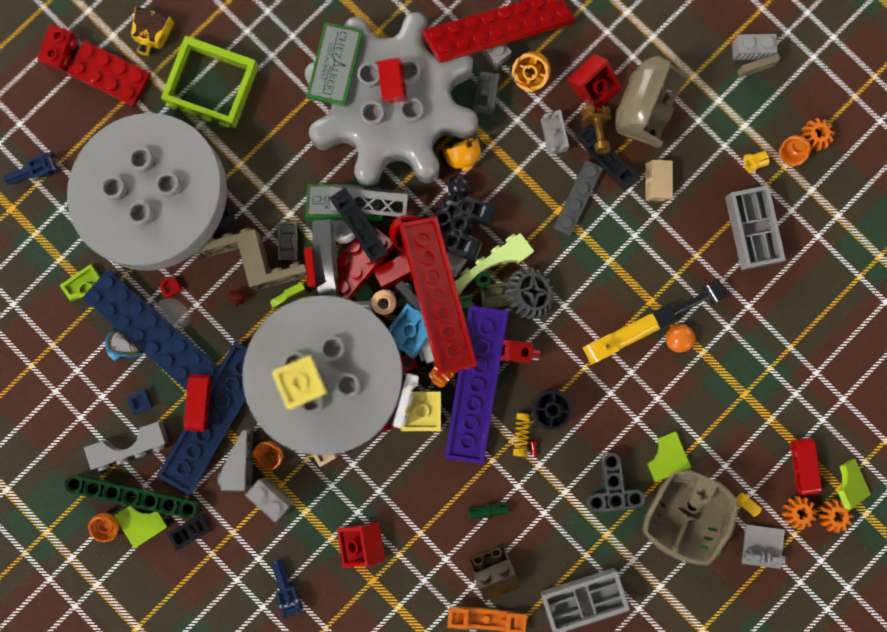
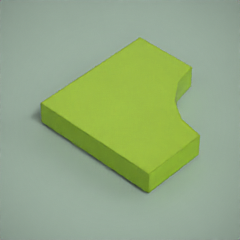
(80, 283)
(289, 295)
(669, 457)
(853, 485)
(140, 525)

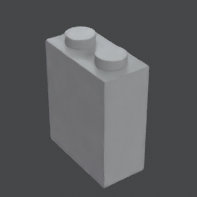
(270, 498)

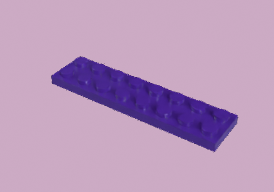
(477, 386)

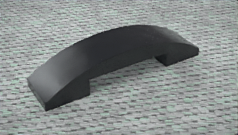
(610, 162)
(359, 224)

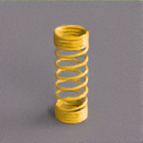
(522, 452)

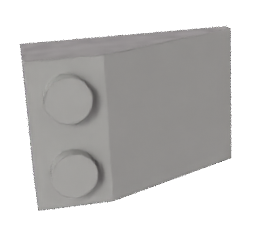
(238, 468)

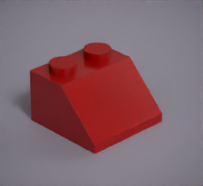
(595, 82)
(361, 545)

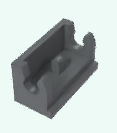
(486, 93)

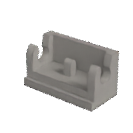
(554, 133)

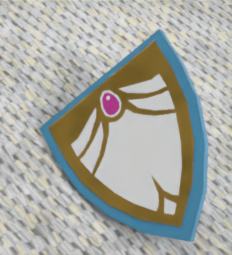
(119, 345)

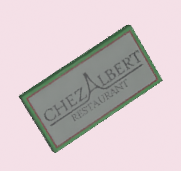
(335, 64)
(319, 203)

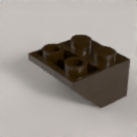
(493, 573)

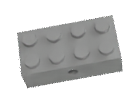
(755, 227)
(584, 600)

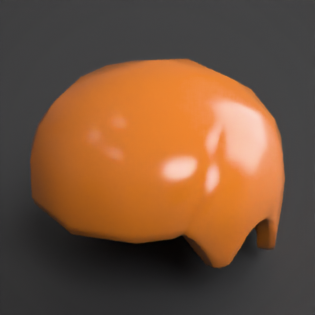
(795, 150)
(680, 338)
(268, 455)
(103, 527)

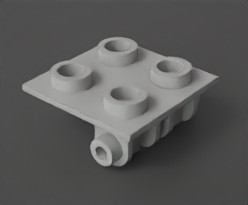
(763, 546)

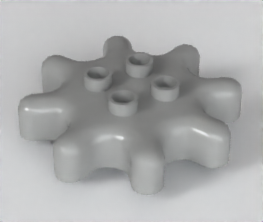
(400, 129)

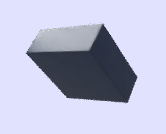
(139, 402)

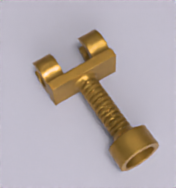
(602, 116)

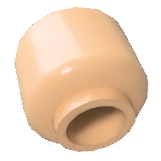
(379, 306)

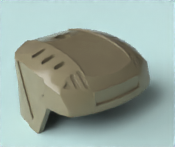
(640, 104)
(683, 531)

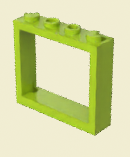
(218, 53)

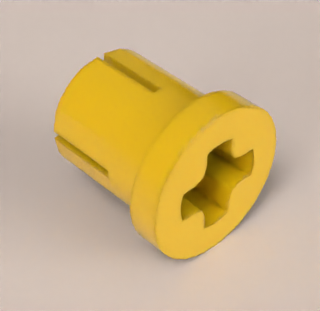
(755, 161)

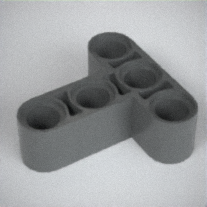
(618, 489)

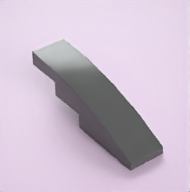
(325, 257)

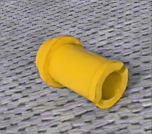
(749, 505)

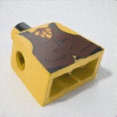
(150, 29)

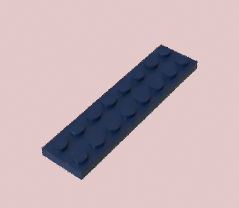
(148, 329)
(196, 449)

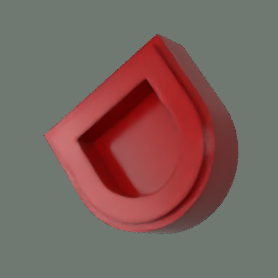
(170, 287)

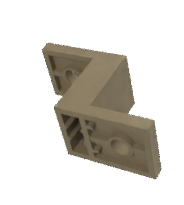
(254, 259)

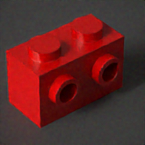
(57, 48)

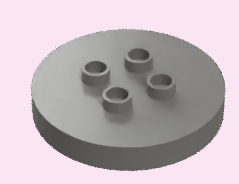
(147, 192)
(355, 363)

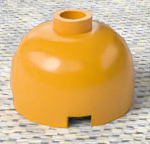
(531, 71)
(463, 154)

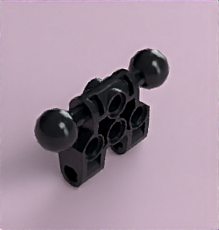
(455, 210)

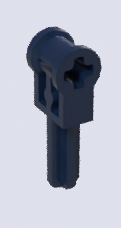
(37, 168)
(288, 595)

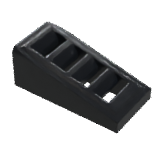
(173, 539)

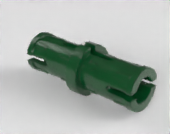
(483, 274)
(488, 511)

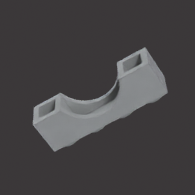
(104, 453)

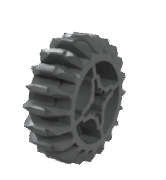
(525, 299)

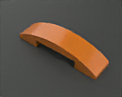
(486, 619)

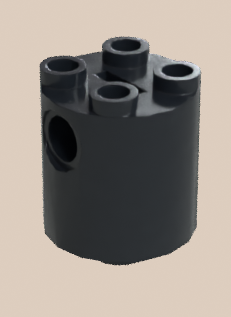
(553, 400)

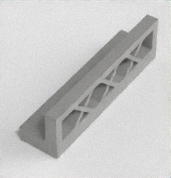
(375, 193)

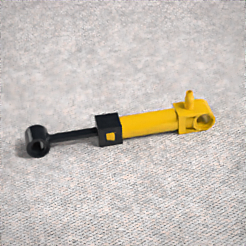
(649, 324)

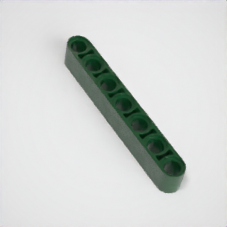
(123, 496)

